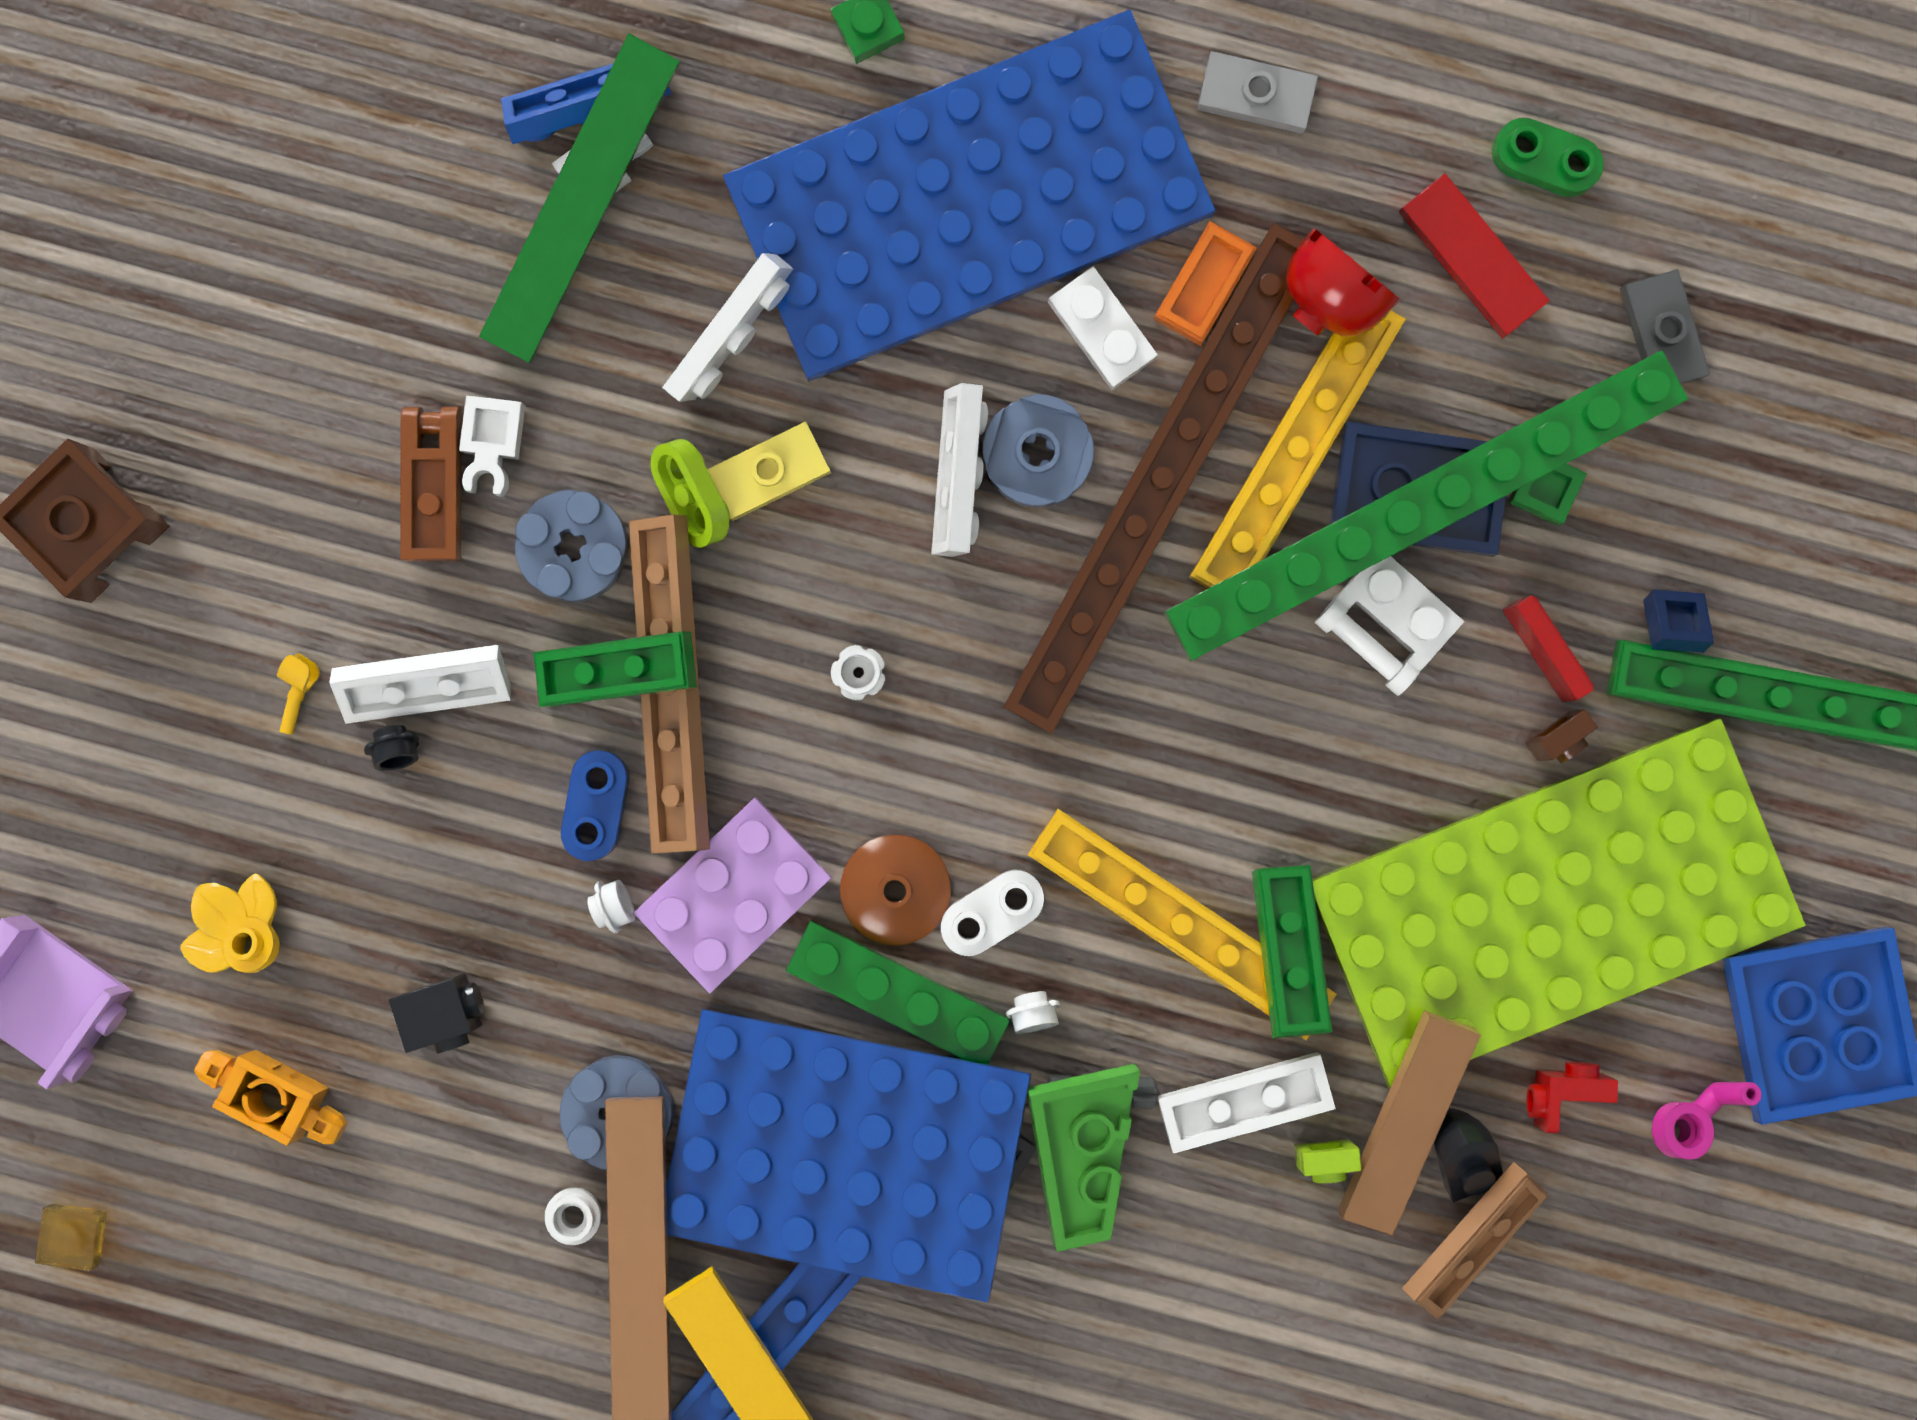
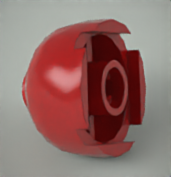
(1335, 289)

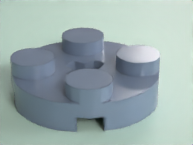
(1066, 437)
(541, 533)
(586, 1096)

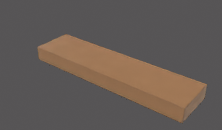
(1408, 1122)

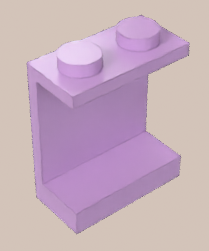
(54, 1000)

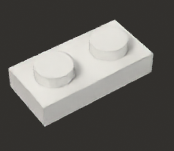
(1102, 328)

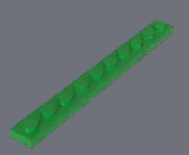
(1425, 505)

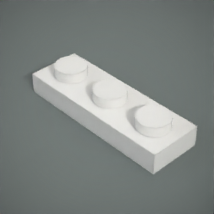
(730, 329)
(959, 470)
(421, 684)
(1246, 1102)

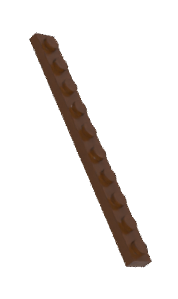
(1157, 486)

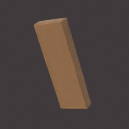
(1475, 1241)

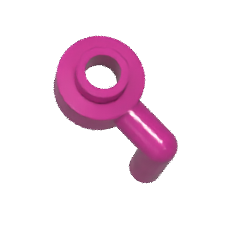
(1695, 1118)

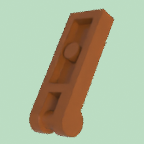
(430, 485)

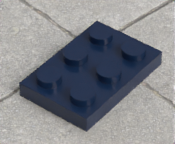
(1384, 458)

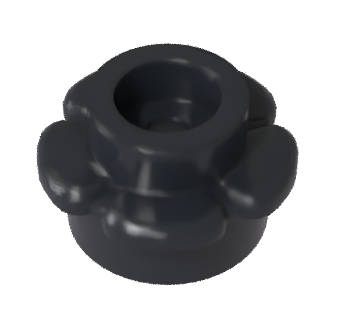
(393, 748)

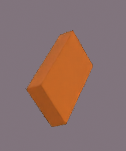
(1205, 283)

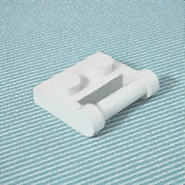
(1401, 609)

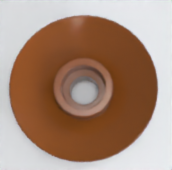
(902, 860)

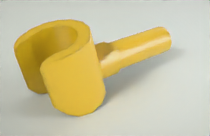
(301, 675)

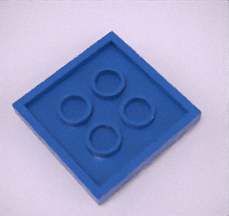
(1824, 1024)

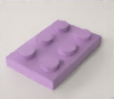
(732, 895)

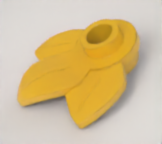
(227, 921)

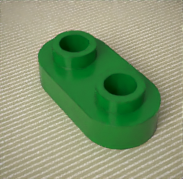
(1548, 162)

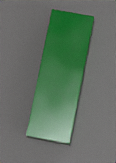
(615, 669)
(1291, 951)

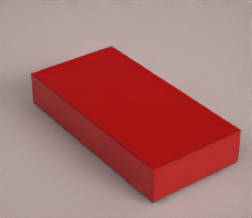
(1548, 649)

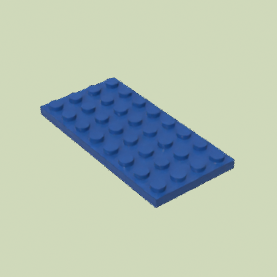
(971, 194)

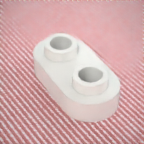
(991, 912)

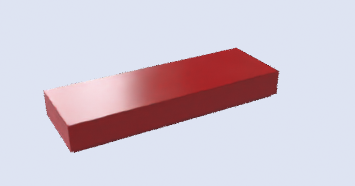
(1473, 256)

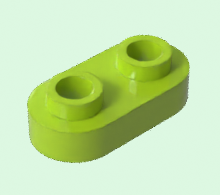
(690, 491)

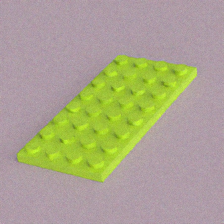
(1560, 898)

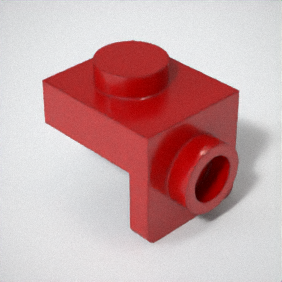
(1577, 1083)

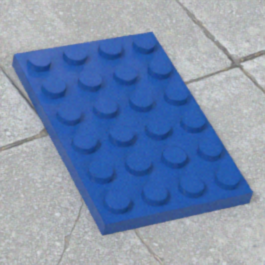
(846, 1154)

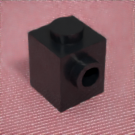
(438, 1014)

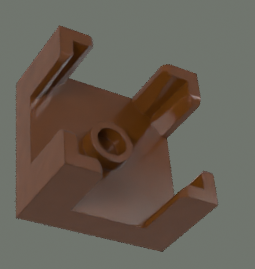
(75, 520)

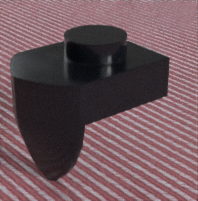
(1466, 1155)

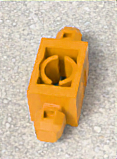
(247, 1106)

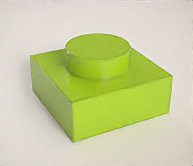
(1327, 1160)

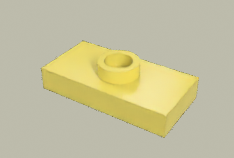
(769, 471)

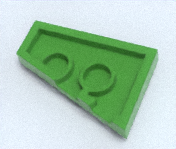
(1079, 1151)

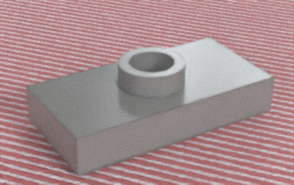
(1257, 92)

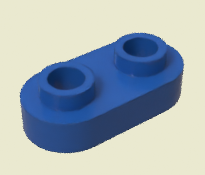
(597, 806)

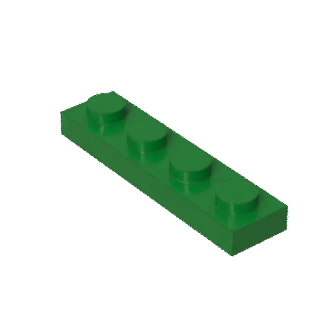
(897, 994)

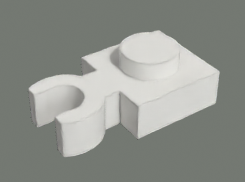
(490, 433)

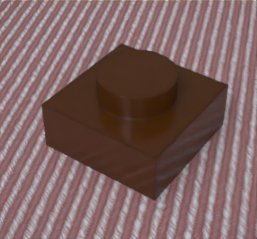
(1563, 737)

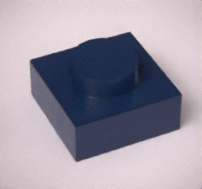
(1678, 621)

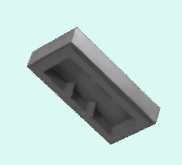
(1665, 322)

